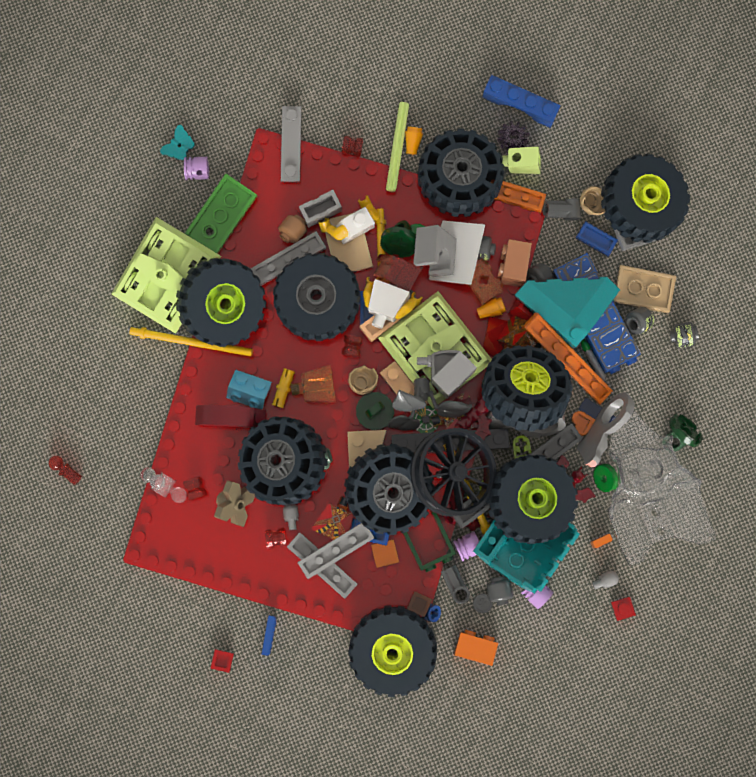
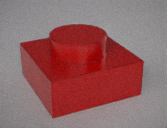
(623, 608)
(222, 660)

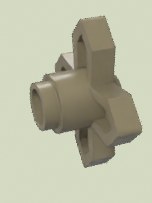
(232, 503)

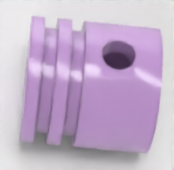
(196, 168)
(466, 545)
(539, 598)

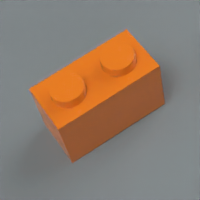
(476, 648)

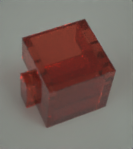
(397, 271)

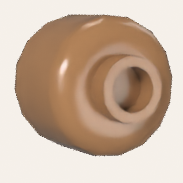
(292, 228)

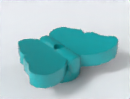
(182, 139)

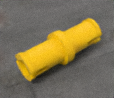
(283, 388)

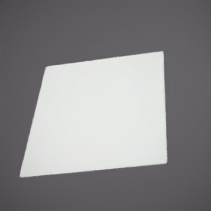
(468, 244)

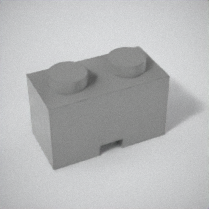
(320, 208)

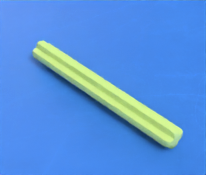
(397, 146)

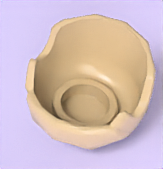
(591, 201)
(363, 380)

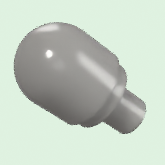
(291, 515)
(606, 580)

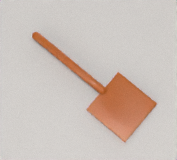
(384, 554)

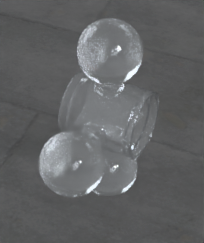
(163, 485)

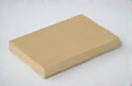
(353, 253)
(645, 289)

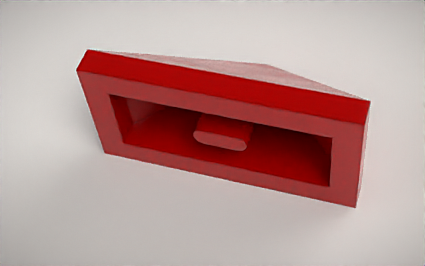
(493, 331)

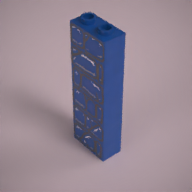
(609, 335)

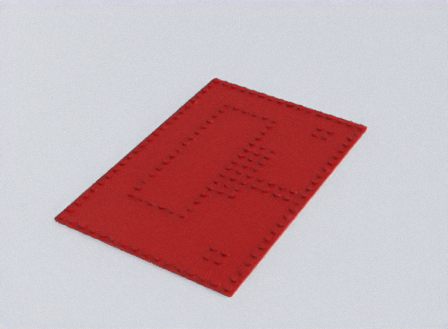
(234, 559)

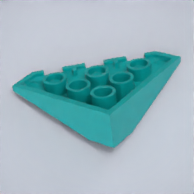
(569, 305)

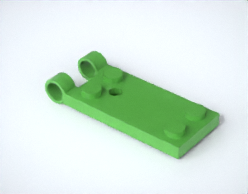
(221, 213)

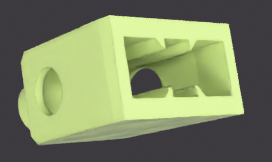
(529, 160)

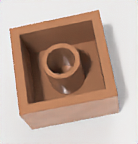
(515, 264)

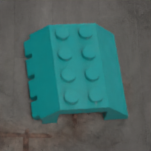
(523, 562)

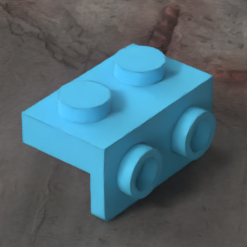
(248, 389)

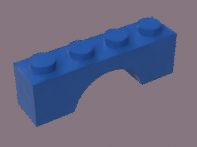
(508, 94)

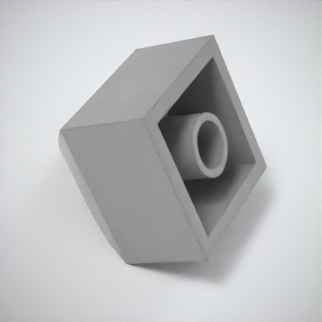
(448, 370)

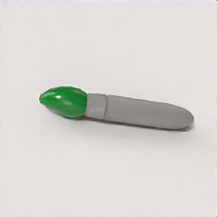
(592, 359)

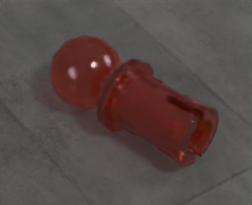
(66, 471)

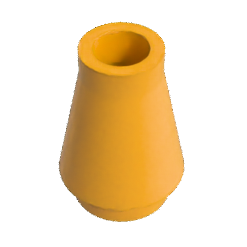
(413, 139)
(492, 308)

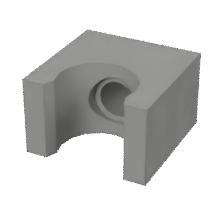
(435, 248)

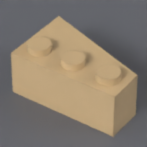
(361, 441)

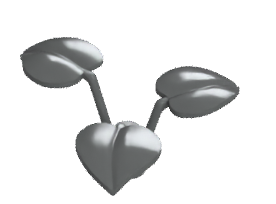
(408, 402)

